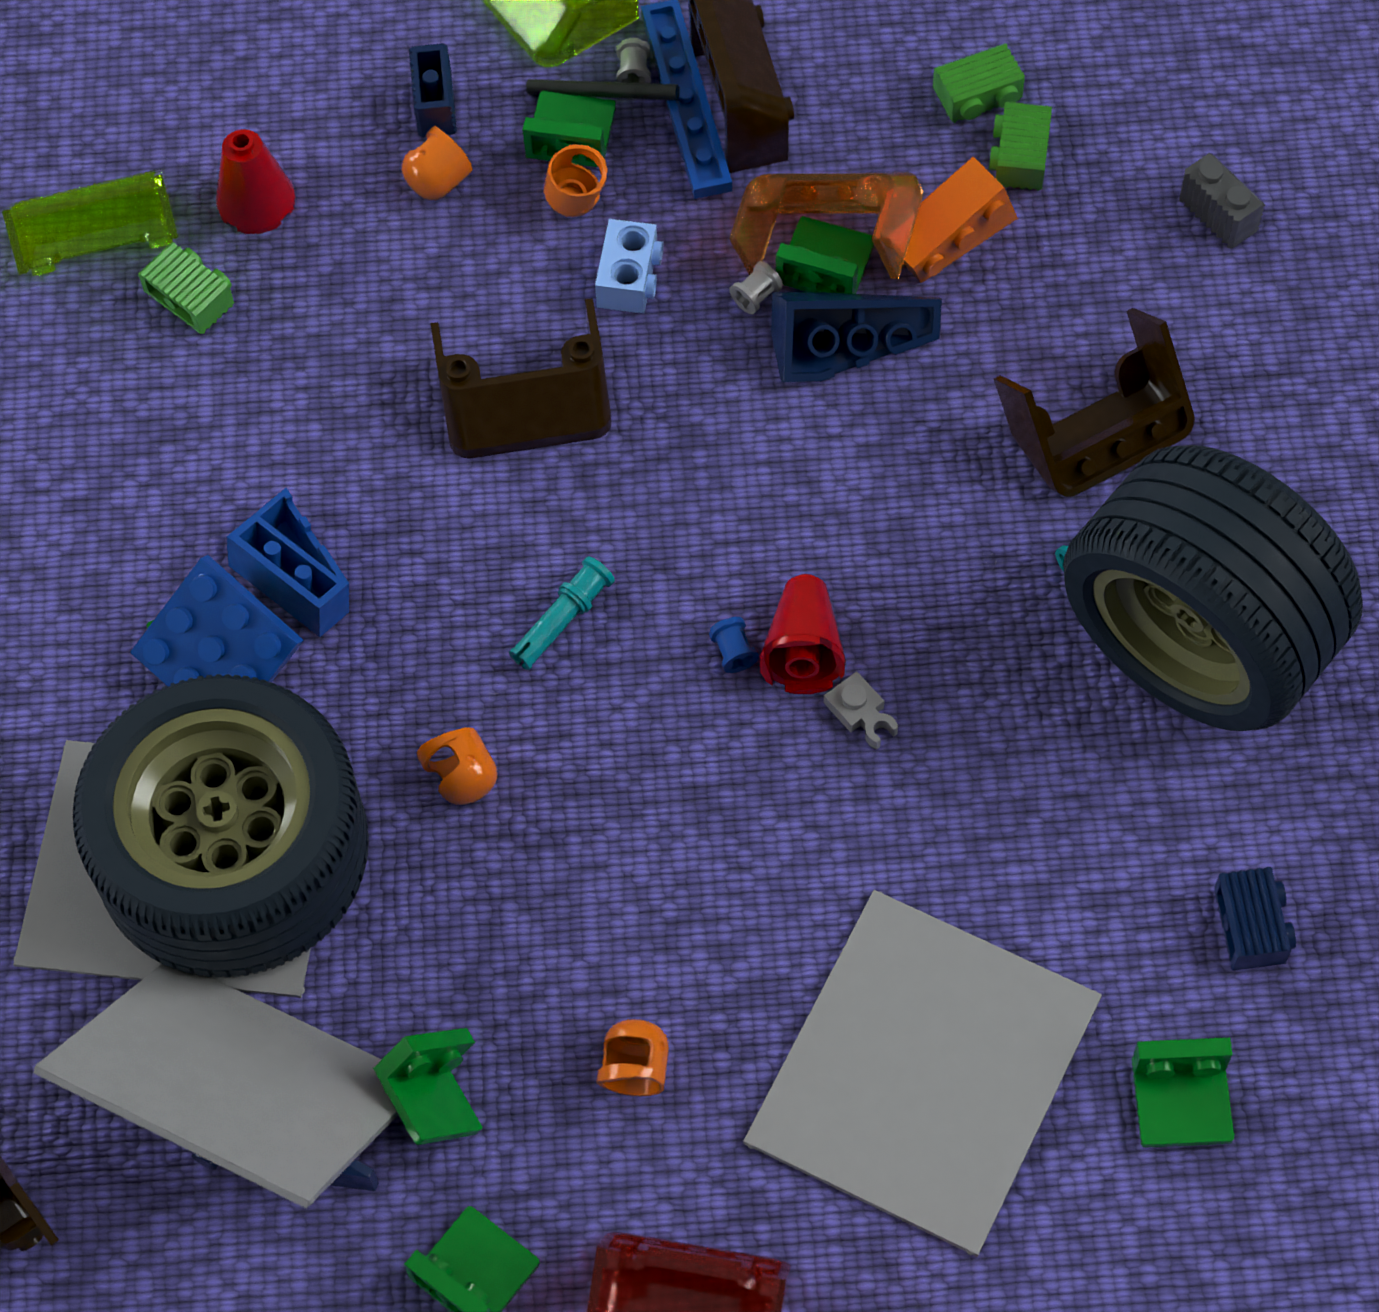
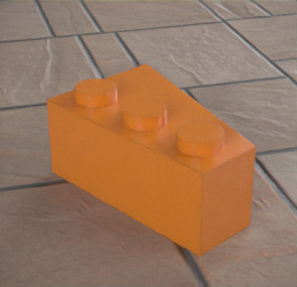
(957, 219)

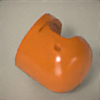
(435, 166)
(571, 187)
(465, 775)
(634, 1058)

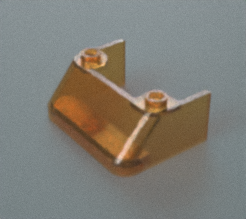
(889, 193)

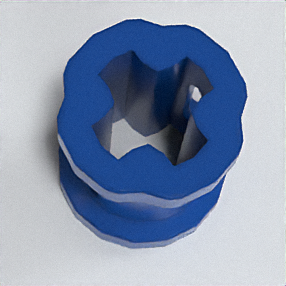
(733, 644)

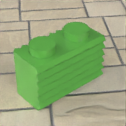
(978, 83)
(1023, 145)
(187, 287)

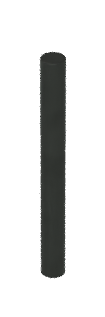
(605, 89)

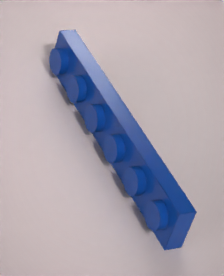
(691, 112)

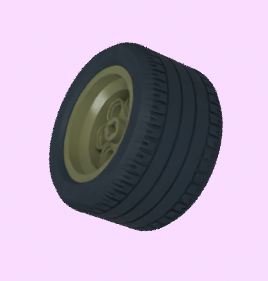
(1213, 587)
(210, 750)

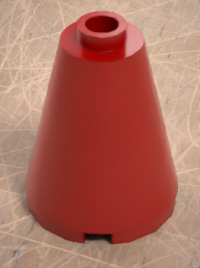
(252, 185)
(803, 639)

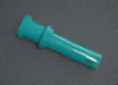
(573, 599)

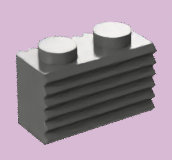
(1221, 200)

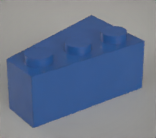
(289, 564)

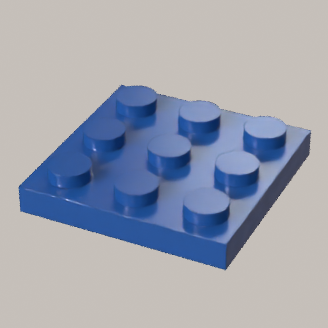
(215, 629)

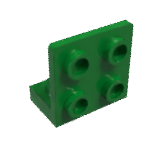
(568, 121)
(824, 257)
(424, 1089)
(1183, 1092)
(473, 1266)

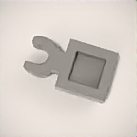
(859, 705)

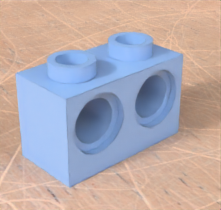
(622, 266)

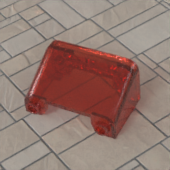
(676, 1276)

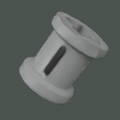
(633, 61)
(756, 287)

